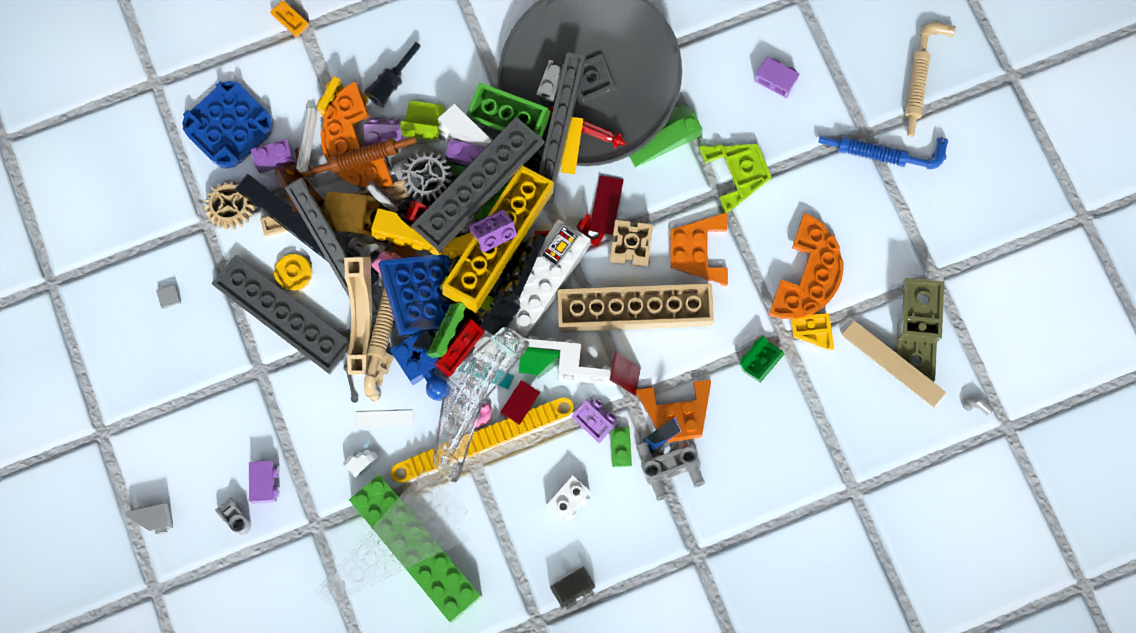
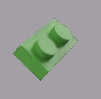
(621, 447)

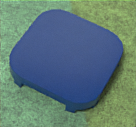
(227, 124)

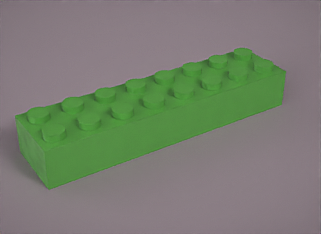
(436, 575)

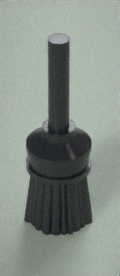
(389, 79)

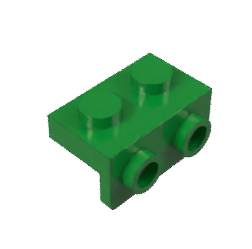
(760, 359)

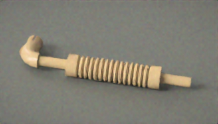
(919, 73)
(378, 345)

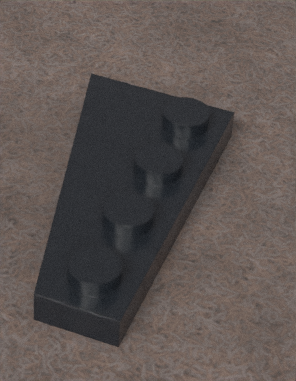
(522, 267)

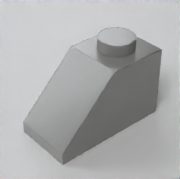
(153, 518)

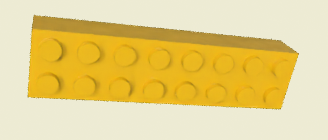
(479, 270)

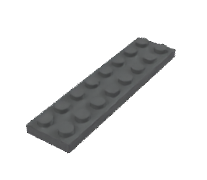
(477, 184)
(282, 314)

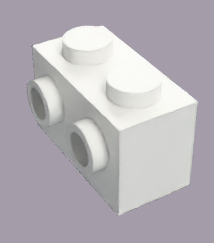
(569, 499)

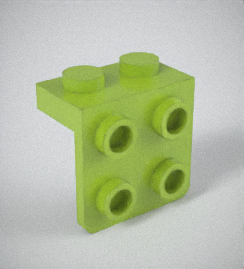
(422, 121)

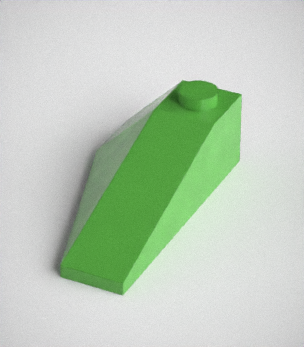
(679, 130)

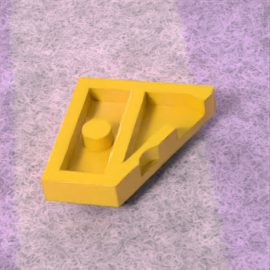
(814, 330)

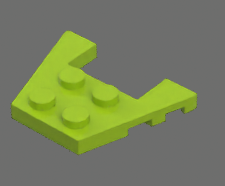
(745, 167)

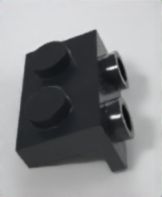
(499, 316)

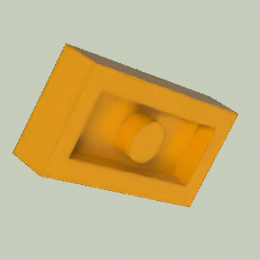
(289, 19)

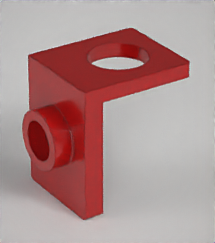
(583, 227)

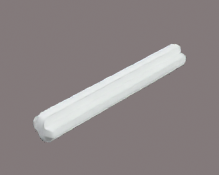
(307, 140)

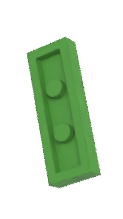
(446, 330)

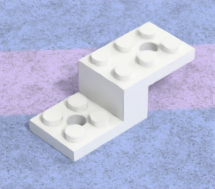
(570, 362)

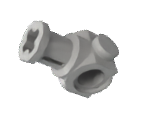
(365, 249)

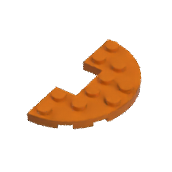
(340, 137)
(820, 276)

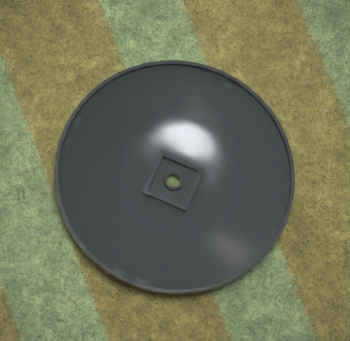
(626, 48)

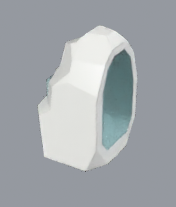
(360, 462)

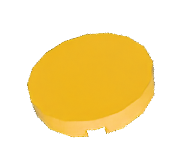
(293, 272)

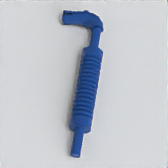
(883, 153)

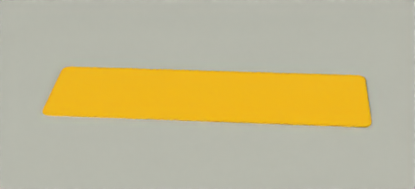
(572, 147)

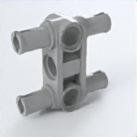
(670, 466)

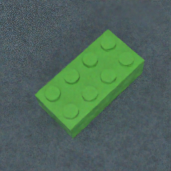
(497, 108)

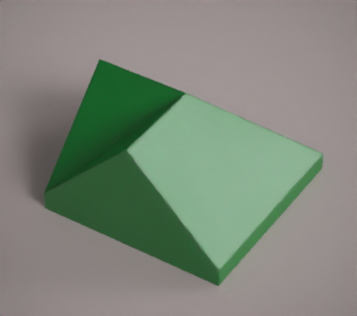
(538, 361)

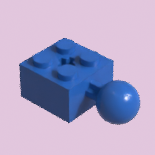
(419, 369)

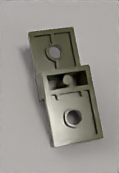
(921, 324)

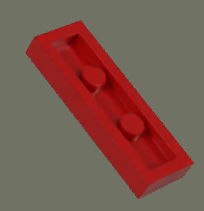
(459, 347)

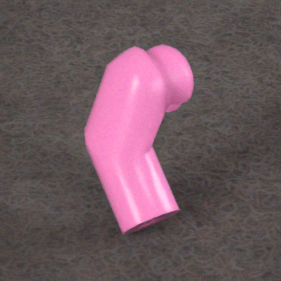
(484, 415)

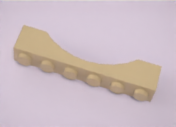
(359, 287)

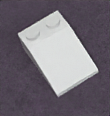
(459, 127)

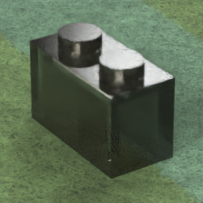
(573, 587)

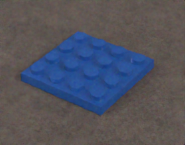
(413, 291)

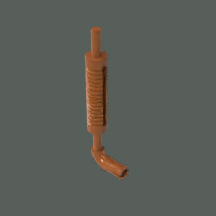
(358, 156)

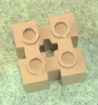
(623, 251)

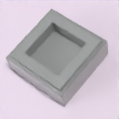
(168, 296)

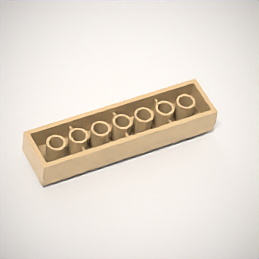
(635, 307)

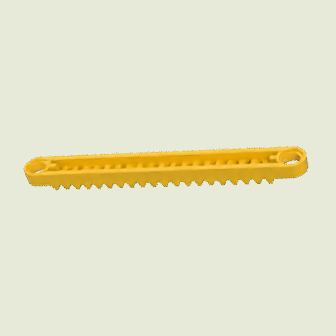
(489, 437)

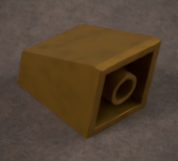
(351, 212)

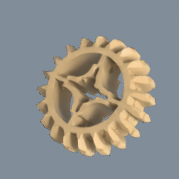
(217, 217)

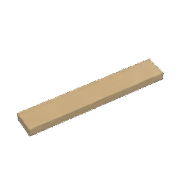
(894, 364)

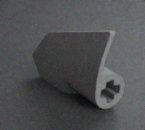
(398, 160)

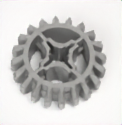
(419, 175)

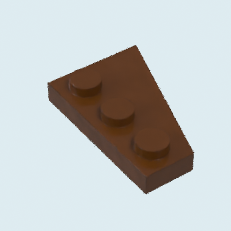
(288, 174)

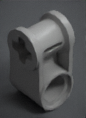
(232, 514)

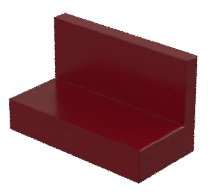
(520, 402)

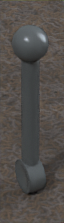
(354, 399)

